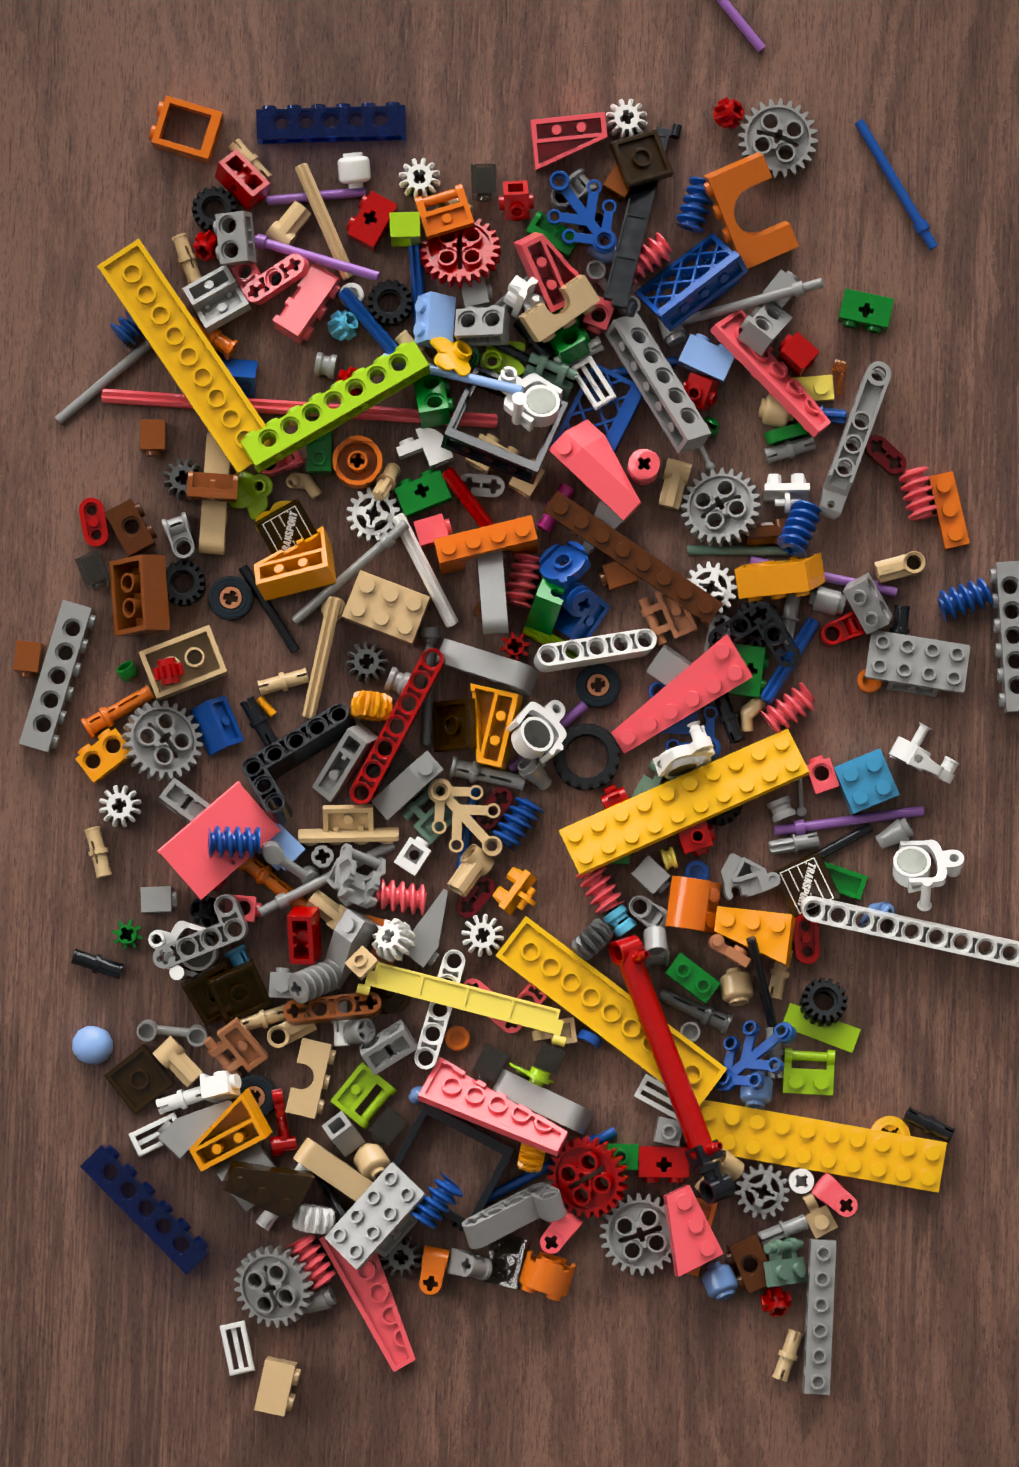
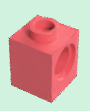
(599, 327)
(432, 528)
(826, 785)
(254, 904)

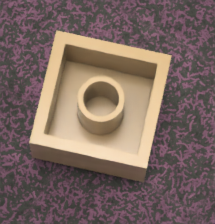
(276, 1386)

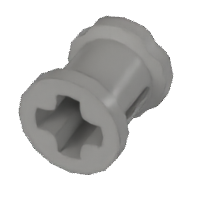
(329, 861)

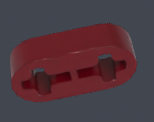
(889, 450)
(504, 807)
(480, 901)

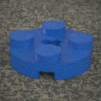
(569, 573)

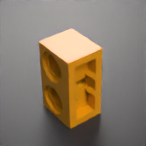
(108, 760)

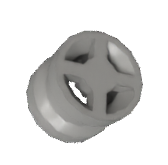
(325, 365)
(396, 680)
(781, 809)
(359, 1031)

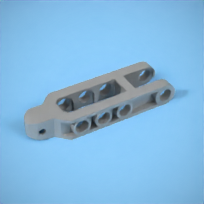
(864, 410)

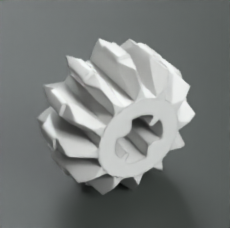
(626, 110)
(419, 169)
(113, 801)
(474, 932)
(393, 940)
(314, 1219)

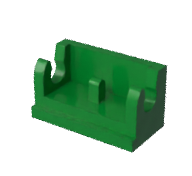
(552, 233)
(545, 608)

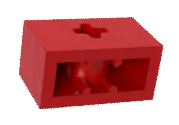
(242, 179)
(371, 235)
(797, 353)
(304, 935)
(651, 1154)

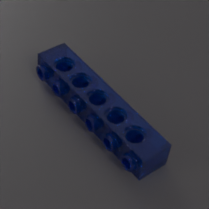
(343, 132)
(95, 1168)

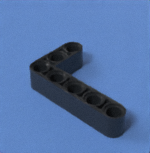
(290, 757)

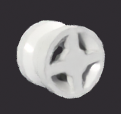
(797, 1177)

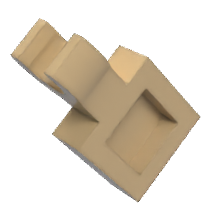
(567, 1031)
(819, 1218)

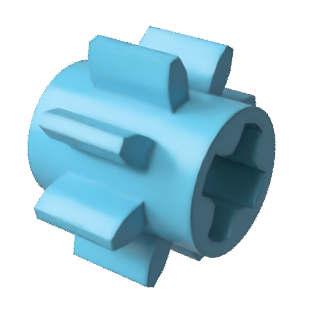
(343, 325)

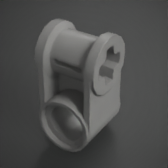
(578, 184)
(179, 533)
(652, 913)
(656, 944)
(467, 1264)

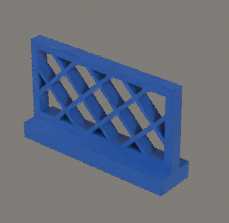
(698, 291)
(625, 412)

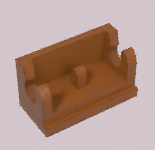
(212, 487)

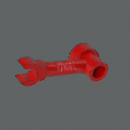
(283, 1142)

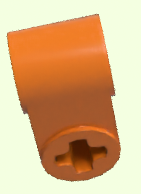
(433, 1265)

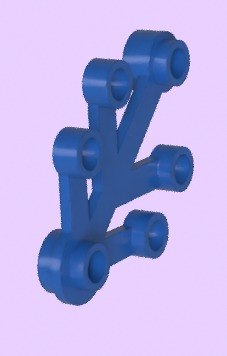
(584, 215)
(682, 728)
(751, 1057)

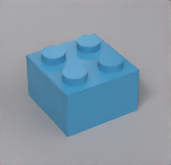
(865, 781)

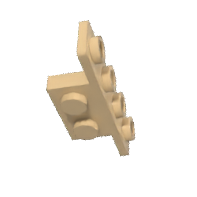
(348, 824)

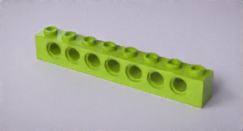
(329, 419)

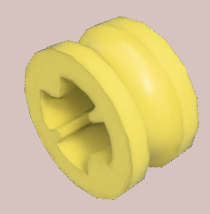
(669, 858)

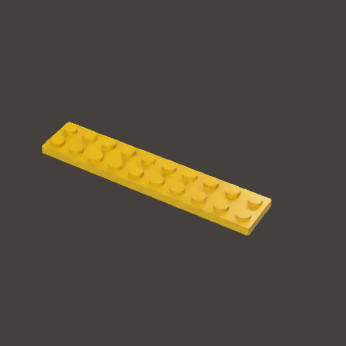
(183, 350)
(683, 802)
(598, 1003)
(826, 1146)

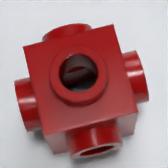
(516, 200)
(701, 390)
(701, 847)

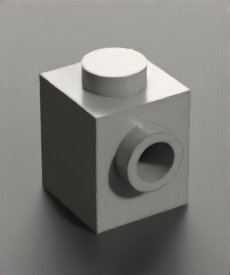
(477, 295)
(279, 983)
(343, 1133)

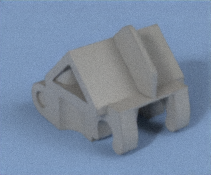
(747, 877)
(354, 886)

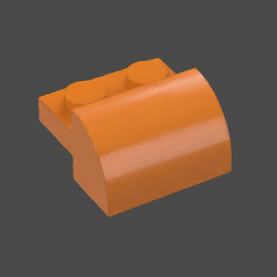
(693, 904)

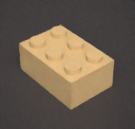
(386, 608)
(199, 657)

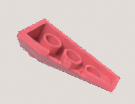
(592, 460)

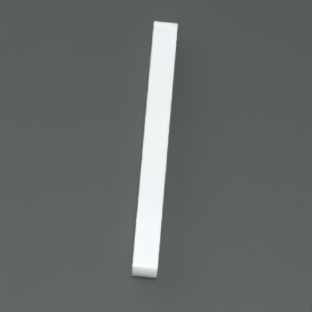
(921, 937)

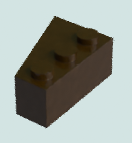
(268, 1187)

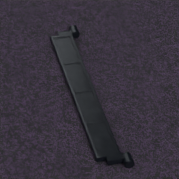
(633, 235)

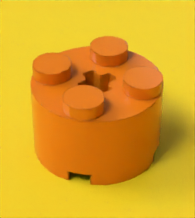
(348, 452)
(547, 1275)

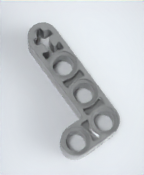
(492, 593)
(489, 666)
(199, 938)
(543, 1101)
(513, 1213)

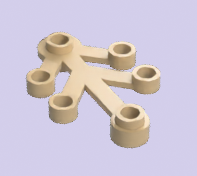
(461, 814)

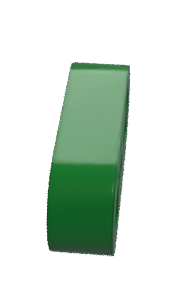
(781, 434)

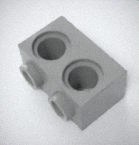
(242, 237)
(764, 327)
(482, 332)
(867, 603)
(182, 801)
(388, 1047)

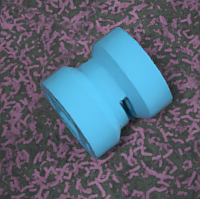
(615, 917)

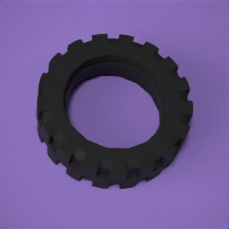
(603, 777)

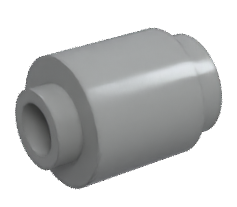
(827, 601)

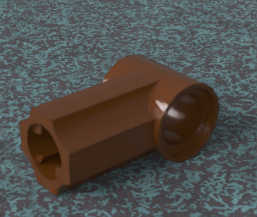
(765, 533)

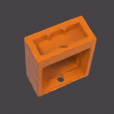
(211, 137)

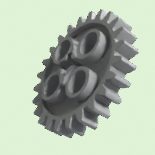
(784, 117)
(731, 525)
(145, 753)
(646, 1255)
(293, 1279)

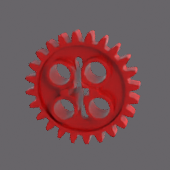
(483, 251)
(599, 1196)

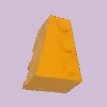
(298, 568)
(779, 578)
(494, 714)
(771, 929)
(232, 1132)

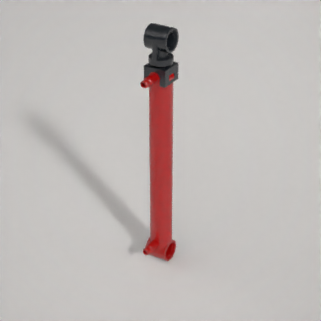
(630, 957)

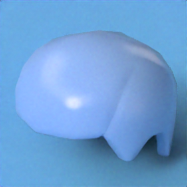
(92, 1045)

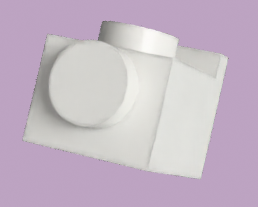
(405, 862)
(220, 1086)

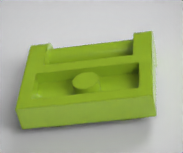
(808, 1080)
(357, 1089)

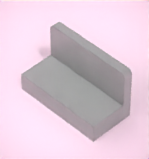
(667, 665)

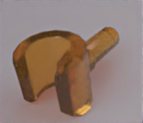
(839, 367)

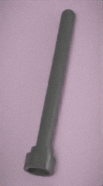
(429, 637)

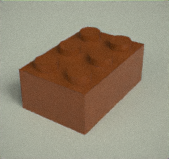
(139, 595)

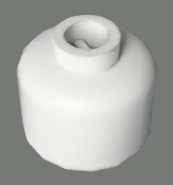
(354, 169)

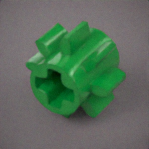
(120, 933)

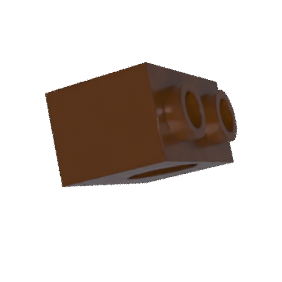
(119, 519)
(738, 1253)

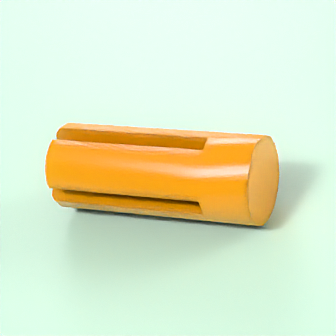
(266, 706)

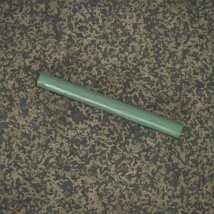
(735, 550)

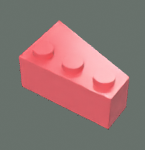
(564, 136)
(547, 266)
(307, 304)
(689, 1231)

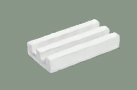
(604, 401)
(642, 1086)
(140, 1152)
(242, 1369)

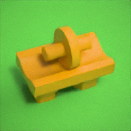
(520, 892)

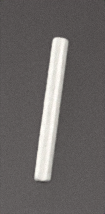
(426, 573)

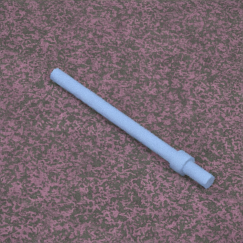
(472, 379)

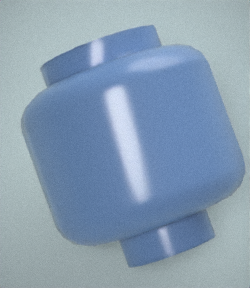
(757, 1098)
(719, 1281)

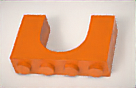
(725, 187)
(513, 535)

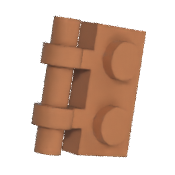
(678, 619)
(736, 954)
(241, 1044)

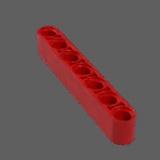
(387, 733)

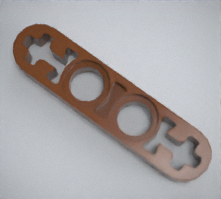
(333, 1013)

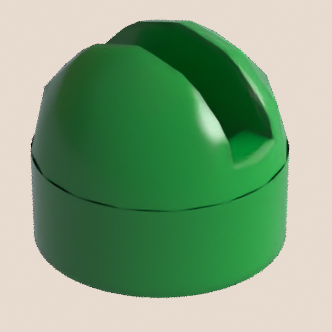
(709, 420)
(127, 670)

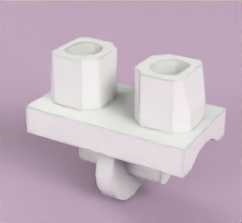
(522, 295)
(786, 493)

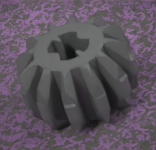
(176, 474)
(360, 657)
(592, 939)
(395, 1263)

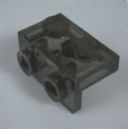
(507, 1260)

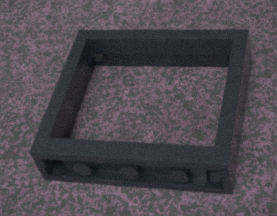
(490, 454)
(471, 1132)

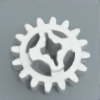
(361, 512)
(721, 593)

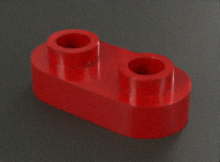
(93, 523)
(806, 939)

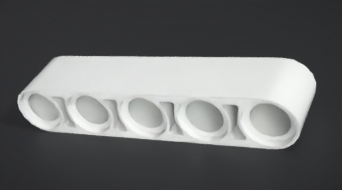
(586, 657)
(439, 1022)

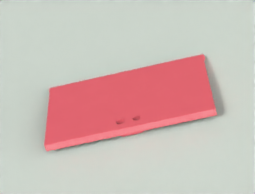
(189, 847)

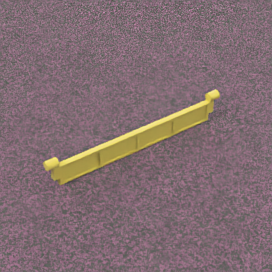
(465, 998)

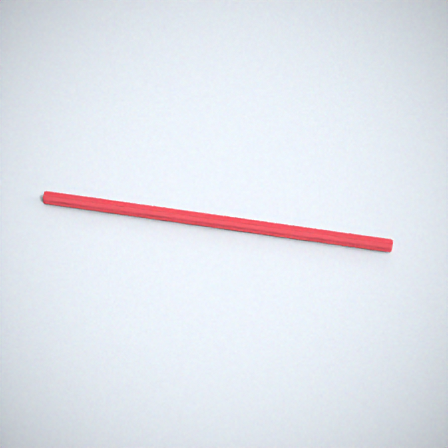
(282, 406)

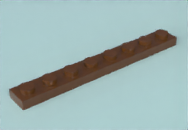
(632, 557)

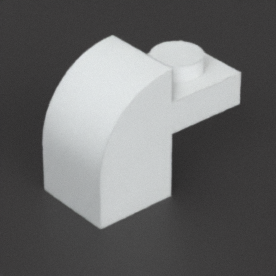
(430, 443)

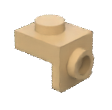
(361, 962)

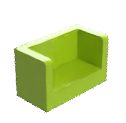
(405, 229)

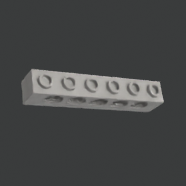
(658, 383)
(1002, 573)
(69, 614)
(819, 1316)

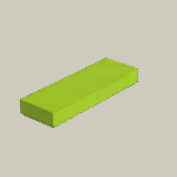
(837, 1035)

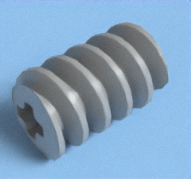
(314, 981)

